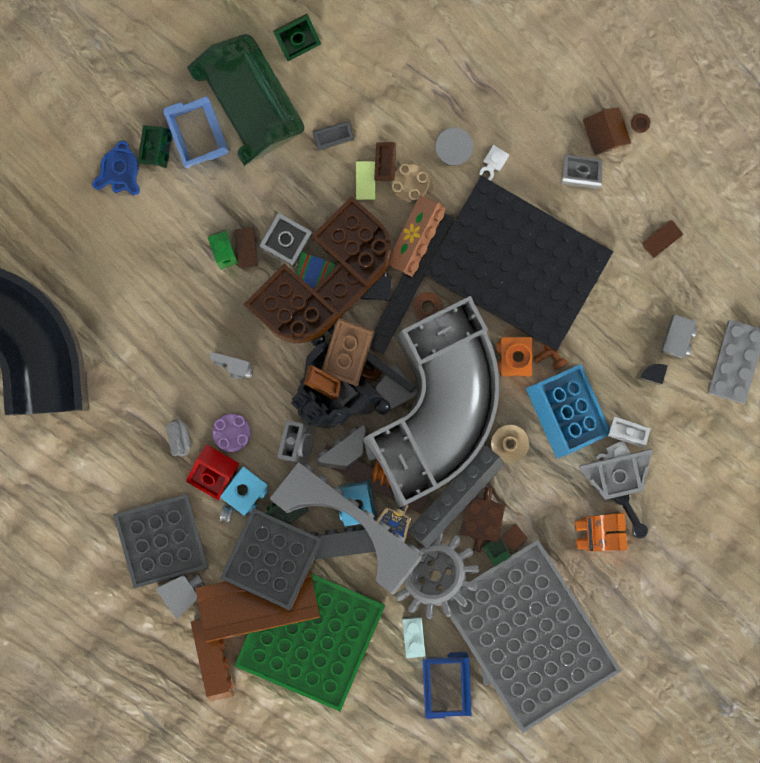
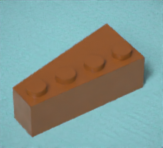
(212, 664)

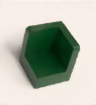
(496, 552)

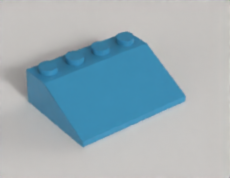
(568, 411)

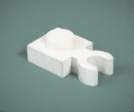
(495, 160)
(615, 450)

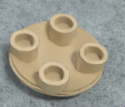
(410, 182)

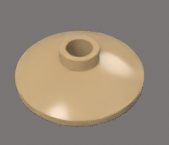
(520, 443)

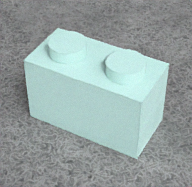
(413, 636)

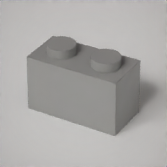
(679, 336)

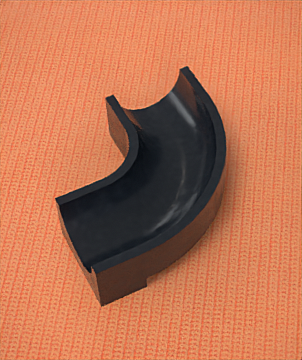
(38, 352)

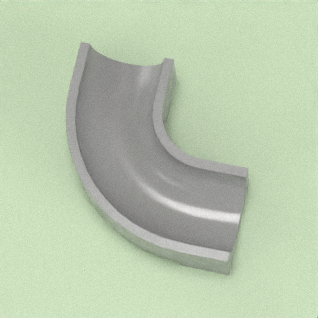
(452, 403)

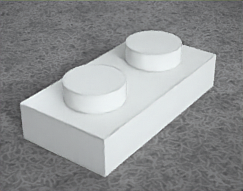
(629, 432)

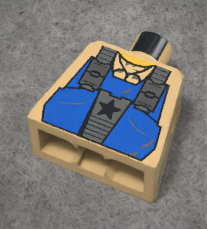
(396, 520)

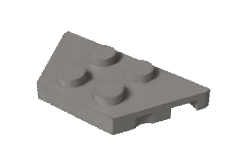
(619, 474)

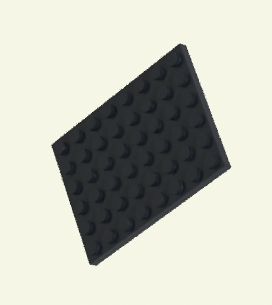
(518, 263)

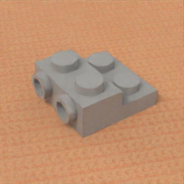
(237, 367)

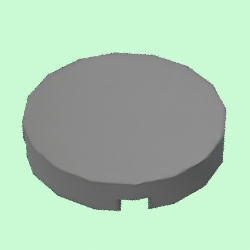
(454, 146)

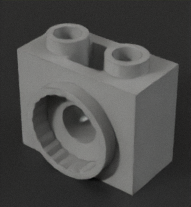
(296, 442)

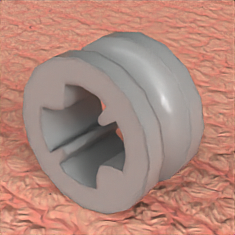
(226, 514)

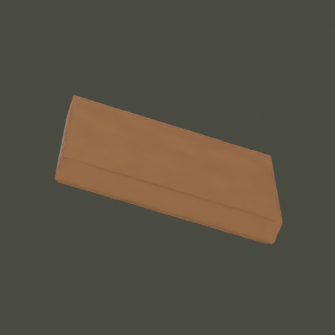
(348, 351)

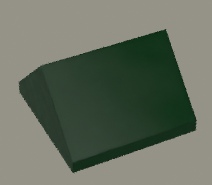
(297, 37)

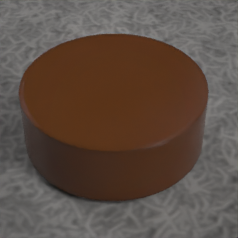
(640, 123)

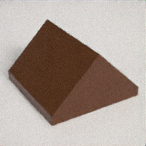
(606, 131)

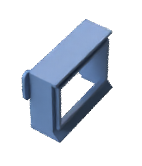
(180, 109)

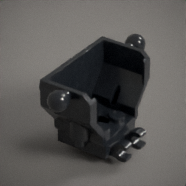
(327, 413)

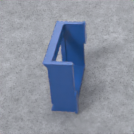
(452, 657)

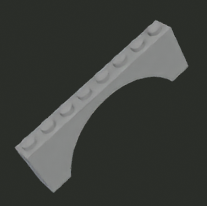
(305, 489)

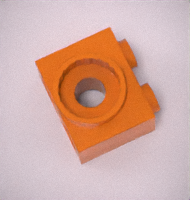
(506, 348)

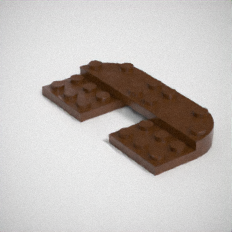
(303, 313)

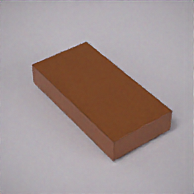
(322, 382)

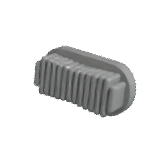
(178, 437)

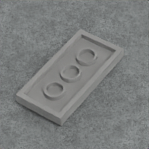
(736, 362)

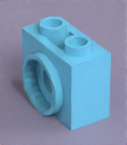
(256, 489)
(362, 491)

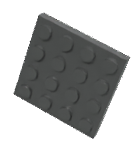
(160, 541)
(271, 559)

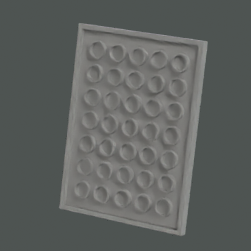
(532, 637)

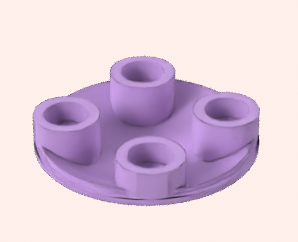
(231, 432)

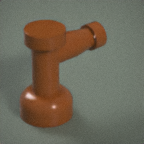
(558, 361)

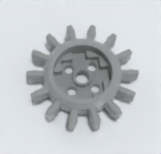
(444, 558)

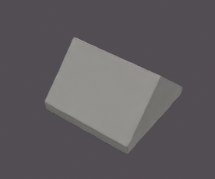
(581, 172)

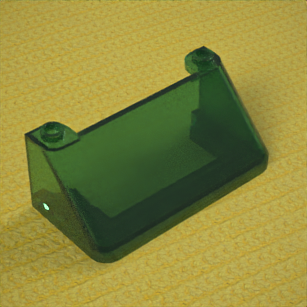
(248, 95)

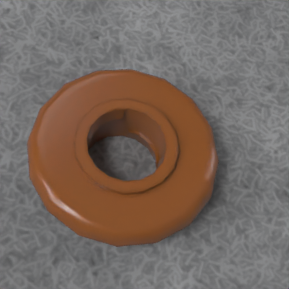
(425, 297)

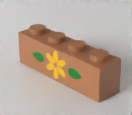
(416, 235)

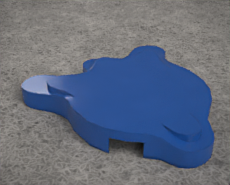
(119, 169)

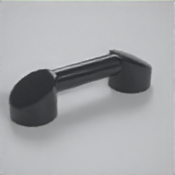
(639, 529)

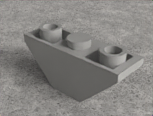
(344, 451)

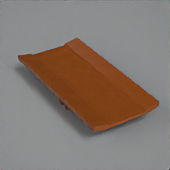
(234, 611)

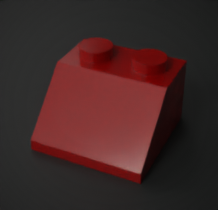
(212, 472)

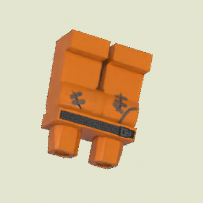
(595, 532)

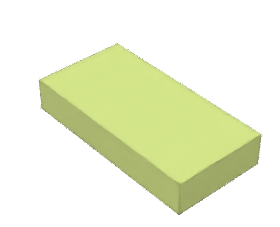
(365, 180)

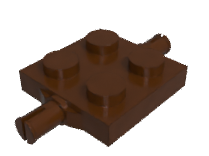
(483, 519)

